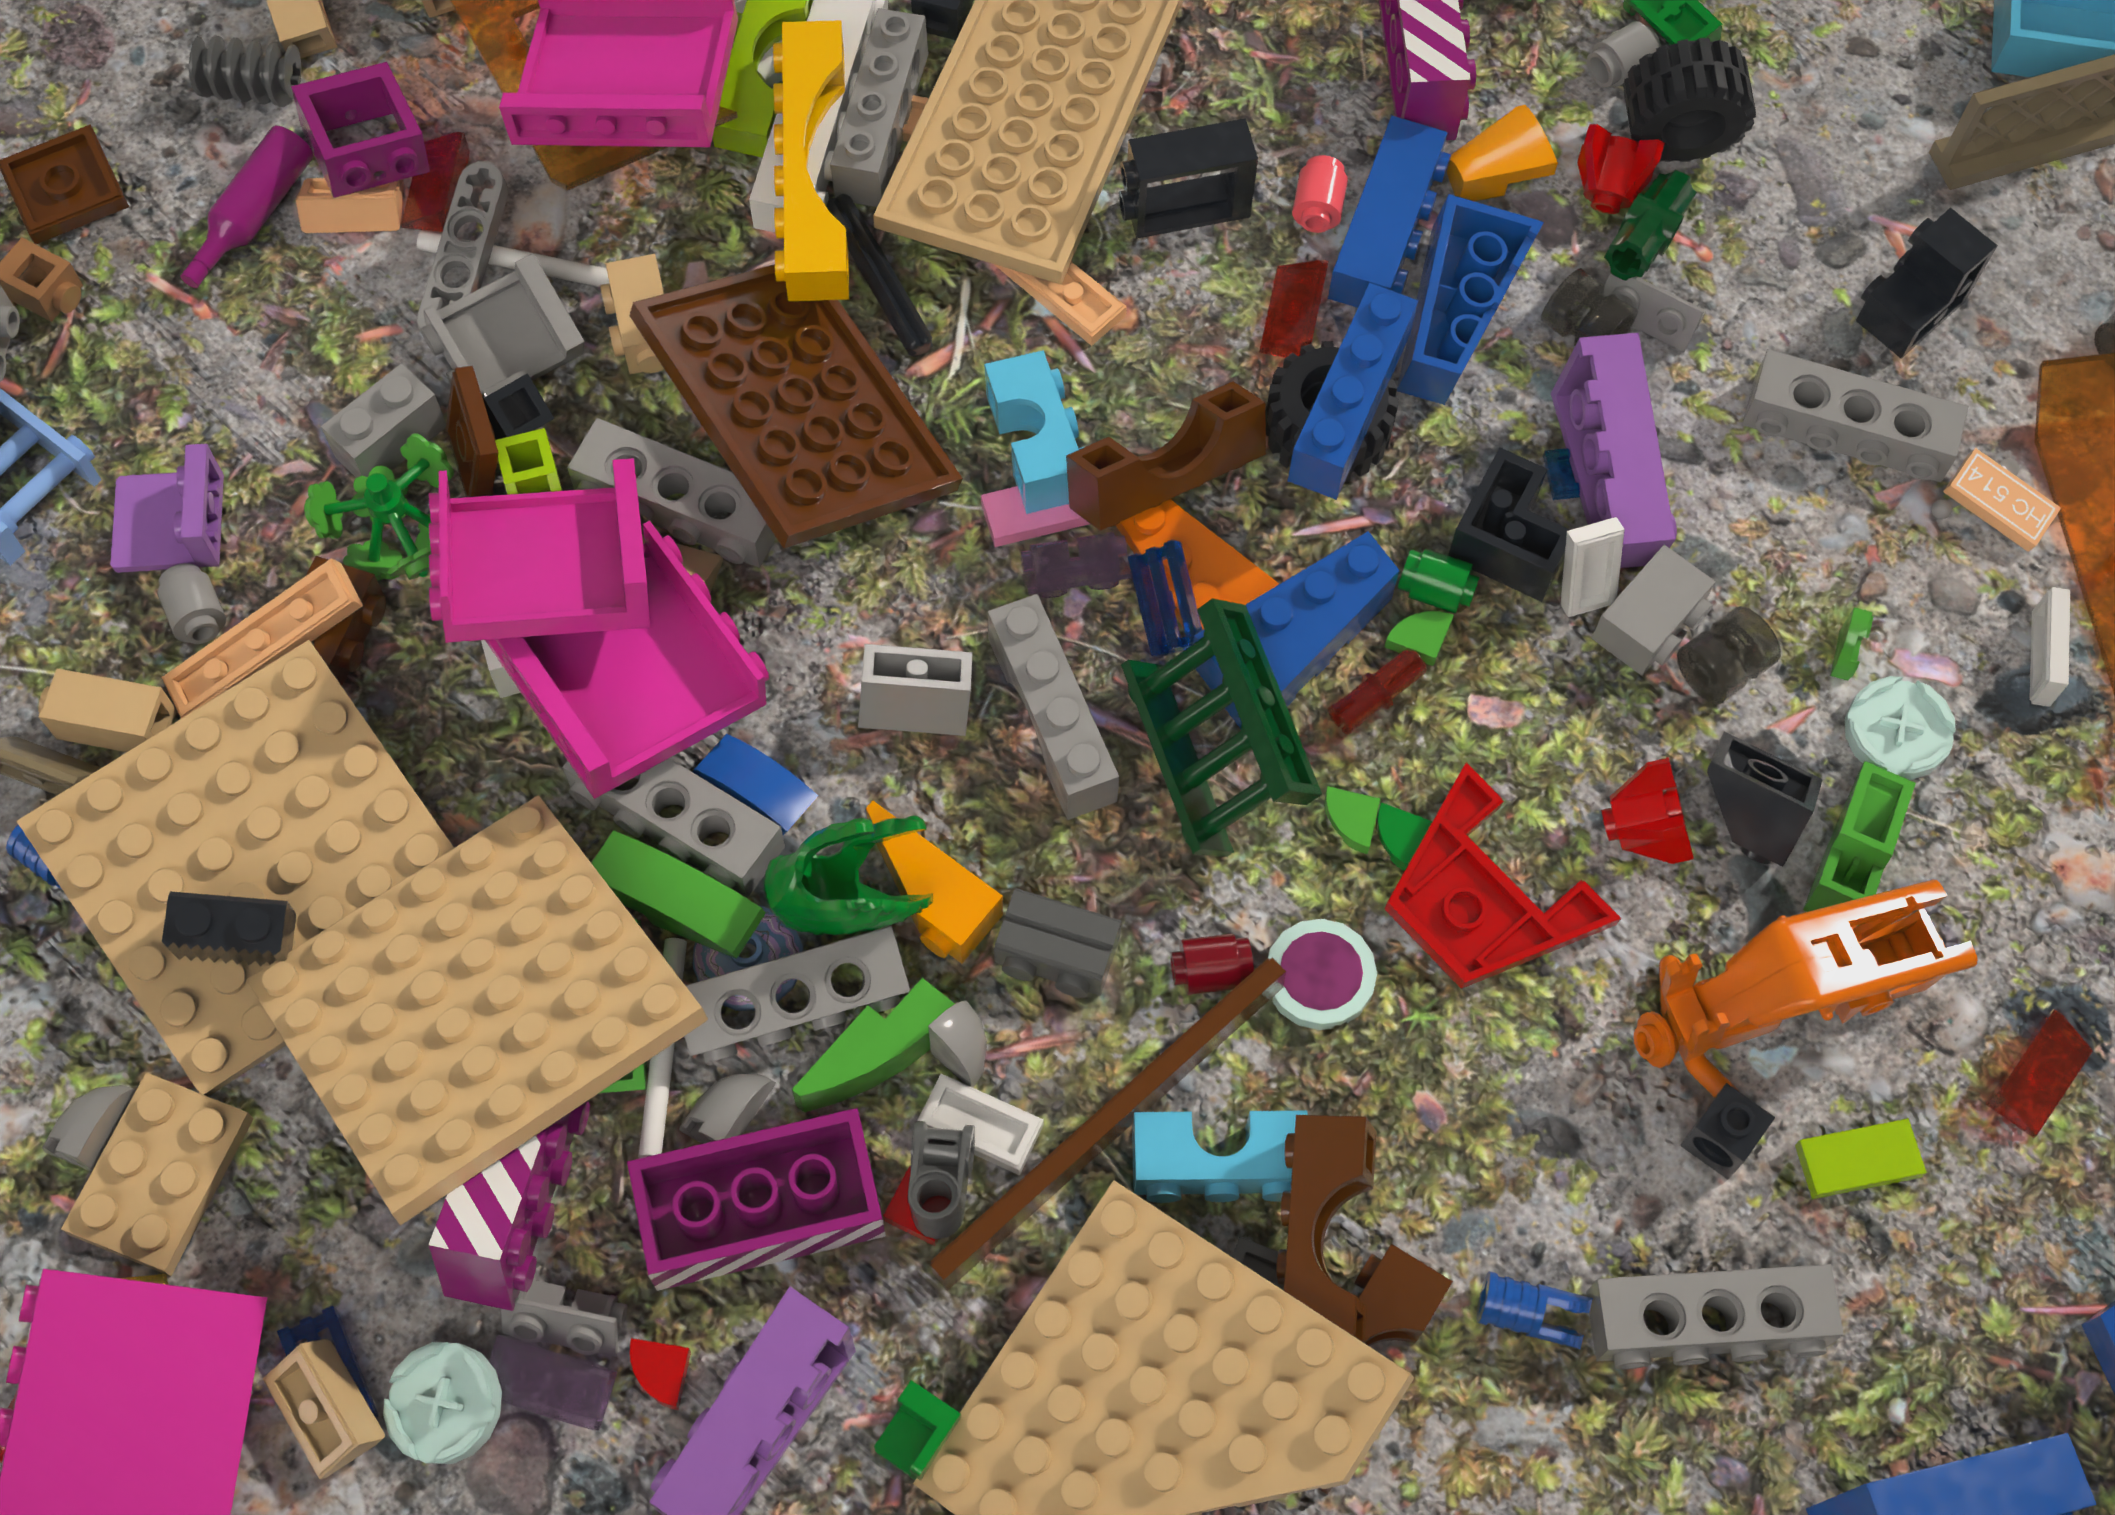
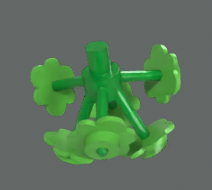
(385, 503)

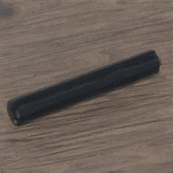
(881, 277)

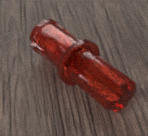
(1377, 691)

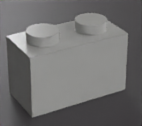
(381, 420)
(1653, 610)
(915, 689)

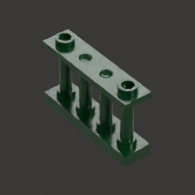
(1264, 728)

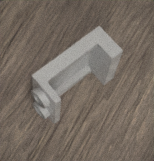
(505, 329)

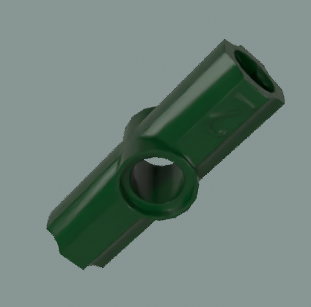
(1650, 225)

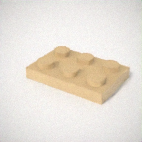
(157, 1174)

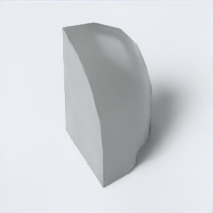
(960, 1042)
(727, 1107)
(88, 1125)

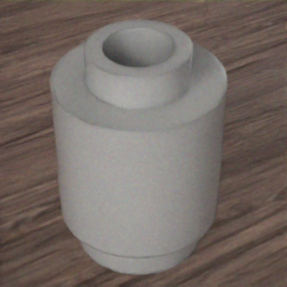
(1619, 52)
(190, 604)

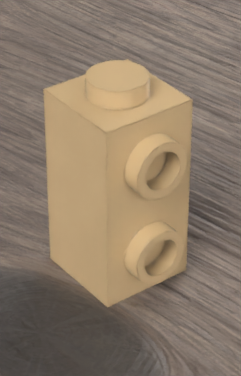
(630, 282)
(103, 710)

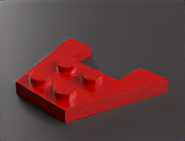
(1469, 909)

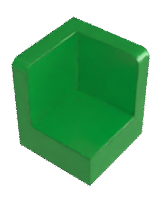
(916, 1431)

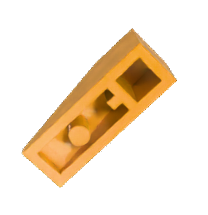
(962, 903)

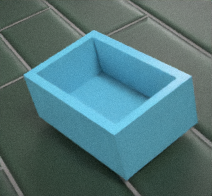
(2050, 34)

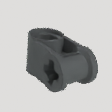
(940, 1167)

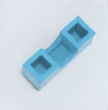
(1028, 398)
(1173, 1164)

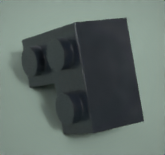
(1926, 282)
(1503, 533)

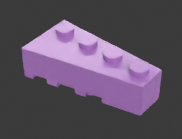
(1614, 442)

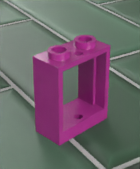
(351, 100)

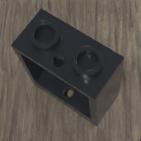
(1194, 201)

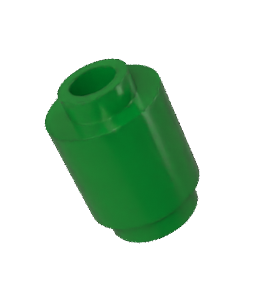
(1438, 580)

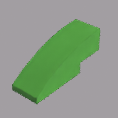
(1862, 838)
(677, 895)
(872, 1049)

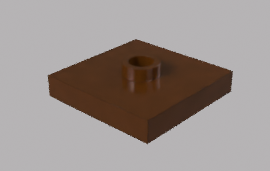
(62, 184)
(471, 434)

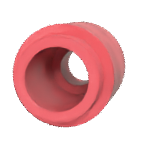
(1320, 194)

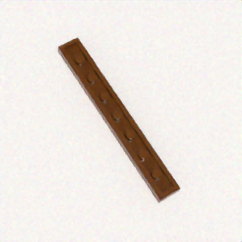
(1107, 1124)

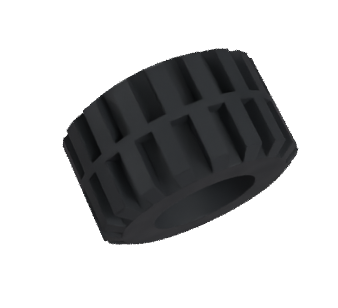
(1690, 98)
(1298, 386)

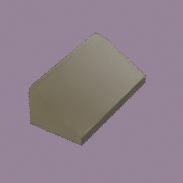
(41, 765)

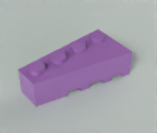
(756, 1412)

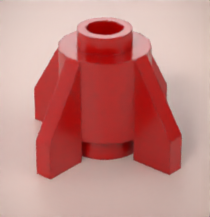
(1615, 168)
(1649, 815)

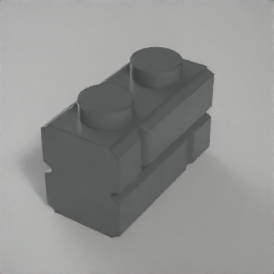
(1056, 943)

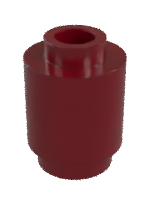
(1211, 963)

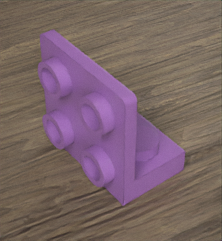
(169, 516)

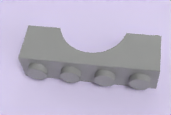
(1065, 728)

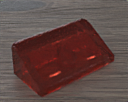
(433, 191)
(1293, 307)
(2040, 1074)

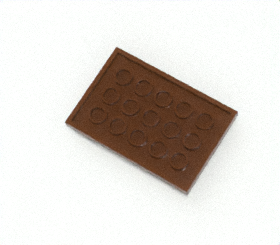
(795, 404)

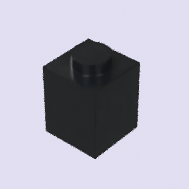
(516, 408)

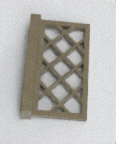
(2030, 124)

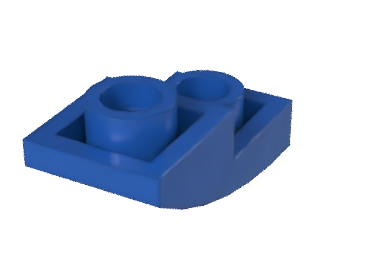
(756, 781)

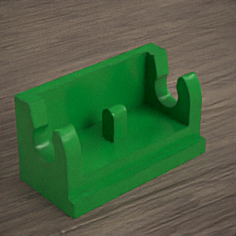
(1677, 19)

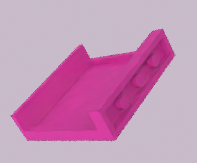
(623, 73)
(538, 561)
(639, 693)
(128, 1398)

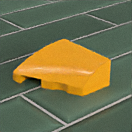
(1500, 155)

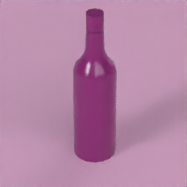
(250, 198)

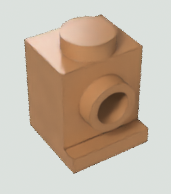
(46, 286)

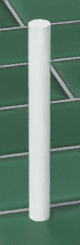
(507, 257)
(660, 1070)

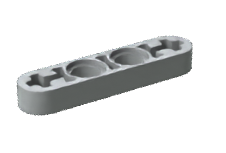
(470, 255)

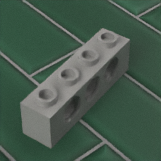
(879, 106)
(1881, 409)
(667, 472)
(707, 810)
(871, 952)
(1800, 1292)

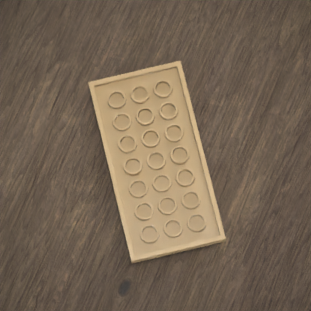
(1025, 129)

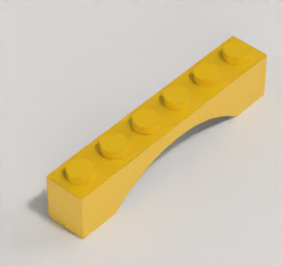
(814, 240)

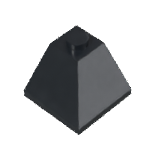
(1761, 799)

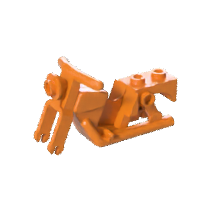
(1799, 968)

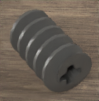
(244, 74)

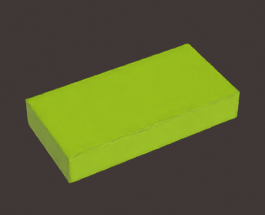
(1860, 1158)

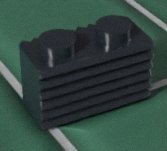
(228, 928)

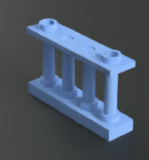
(69, 455)

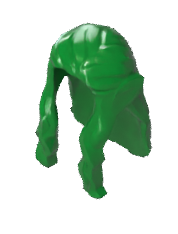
(825, 891)

